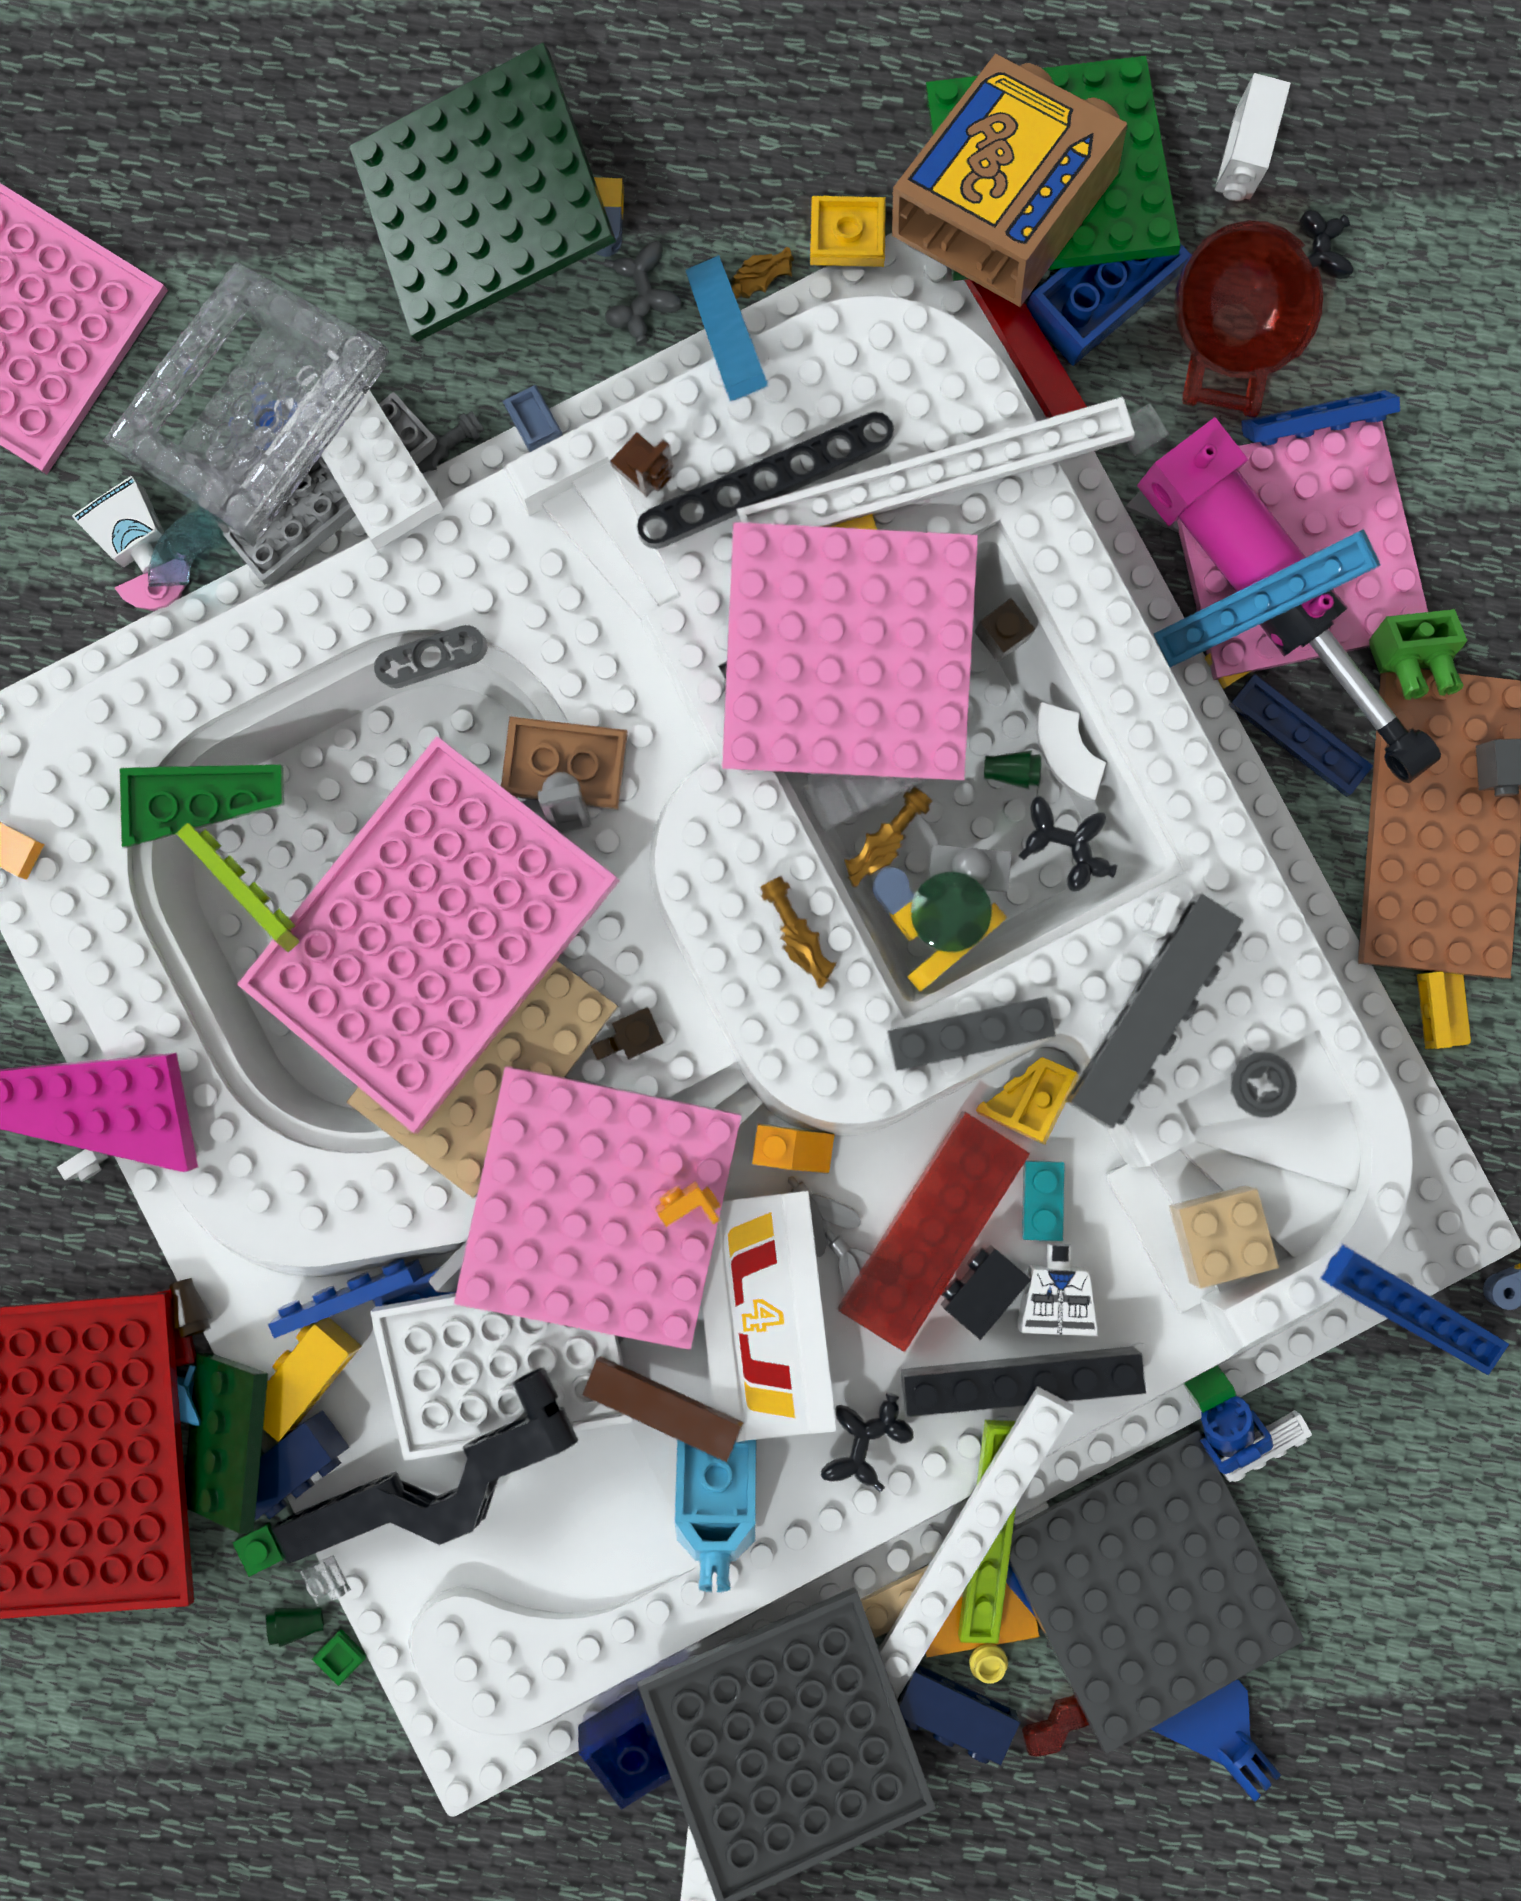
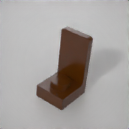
(644, 464)

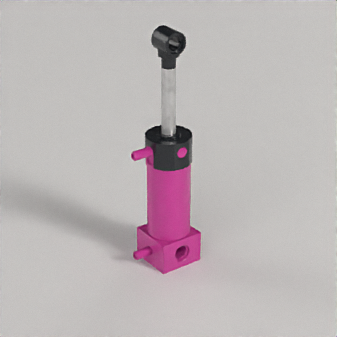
(1247, 543)

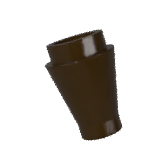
(188, 1309)

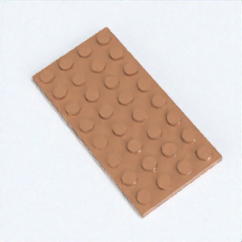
(1438, 846)

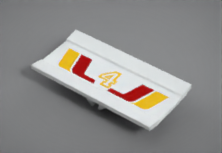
(767, 1319)

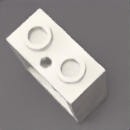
(1252, 137)

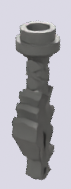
(468, 427)

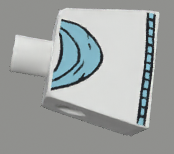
(123, 523)

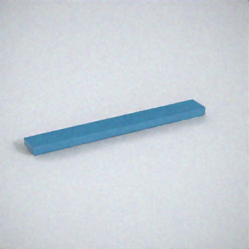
(726, 329)

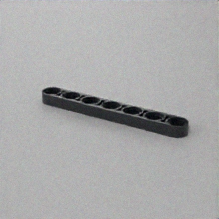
(779, 465)

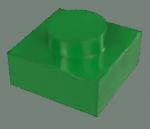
(258, 1549)

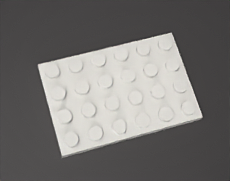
(456, 1367)

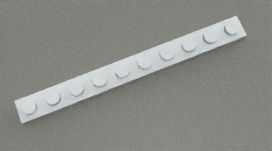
(949, 469)
(973, 1534)

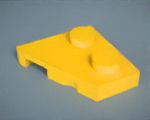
(1033, 1100)

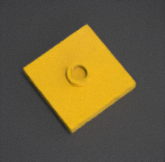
(847, 231)

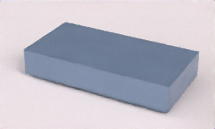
(532, 418)

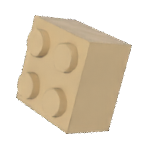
(1223, 1236)

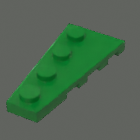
(164, 799)

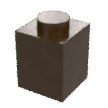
(1004, 630)

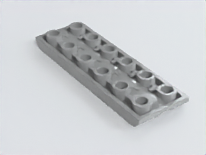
(319, 505)

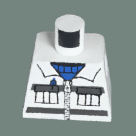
(1058, 1297)

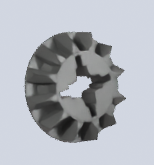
(1279, 1074)

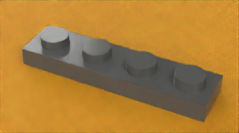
(971, 1033)

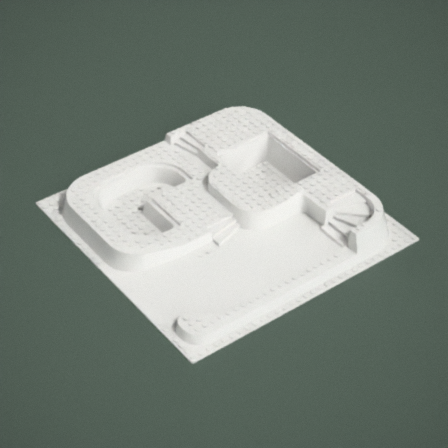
(141, 948)

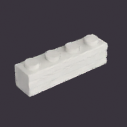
(1285, 1433)

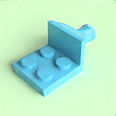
(715, 1508)

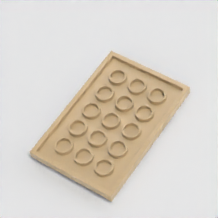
(541, 1036)

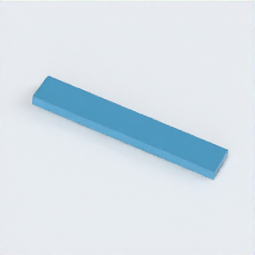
(1268, 598)

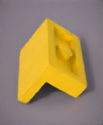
(1443, 1010)

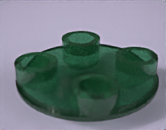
(951, 912)

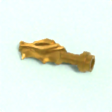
(760, 271)
(881, 846)
(801, 942)

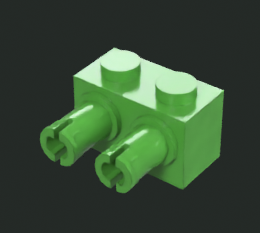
(1416, 642)

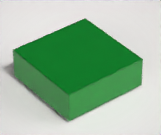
(1210, 1389)
(339, 1657)

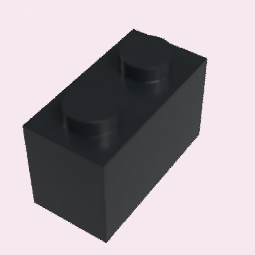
(984, 1291)

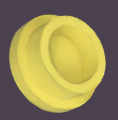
(988, 1663)

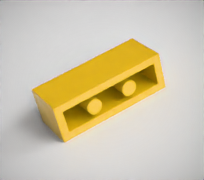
(305, 1375)

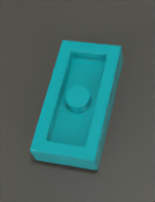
(1043, 1200)

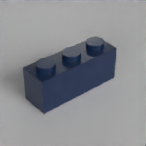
(296, 1459)
(958, 1715)

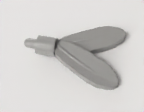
(827, 1209)
(850, 1259)

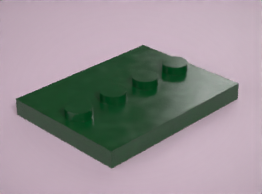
(228, 1442)

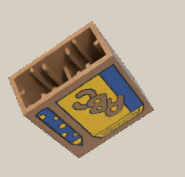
(1008, 178)

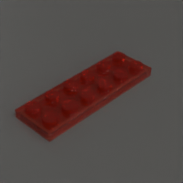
(933, 1231)

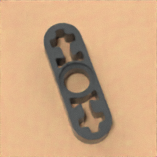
(406, 674)

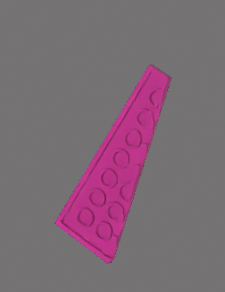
(104, 1106)

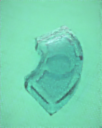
(179, 547)

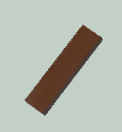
(663, 1408)

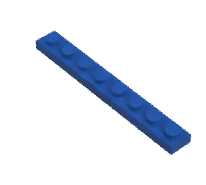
(1413, 1309)

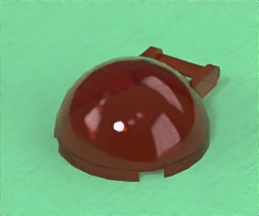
(1245, 309)

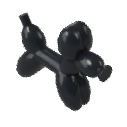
(1322, 232)
(1078, 841)
(863, 1432)

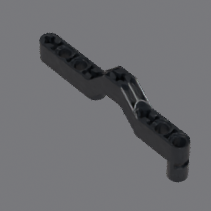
(450, 1514)

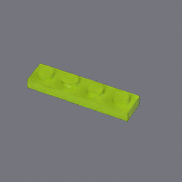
(230, 875)

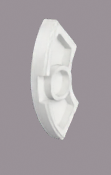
(1065, 752)

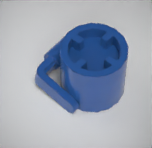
(1231, 1433)

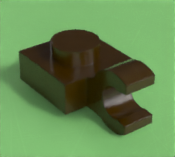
(633, 1034)

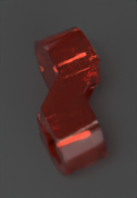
(1049, 1735)

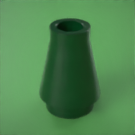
(1016, 769)
(292, 1624)

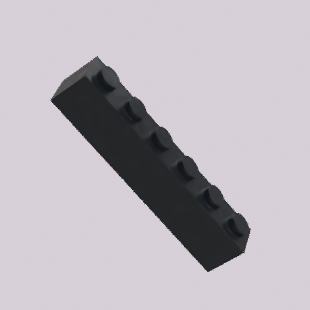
(1014, 1380)

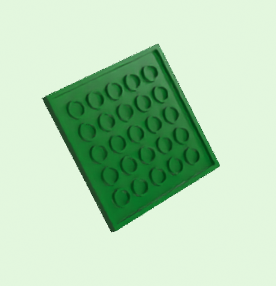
(1137, 209)

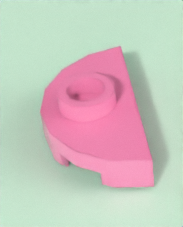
(144, 597)

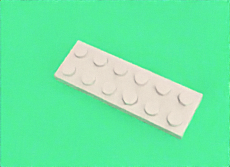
(379, 475)

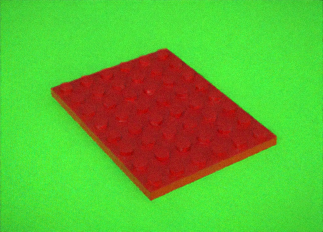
(91, 1459)

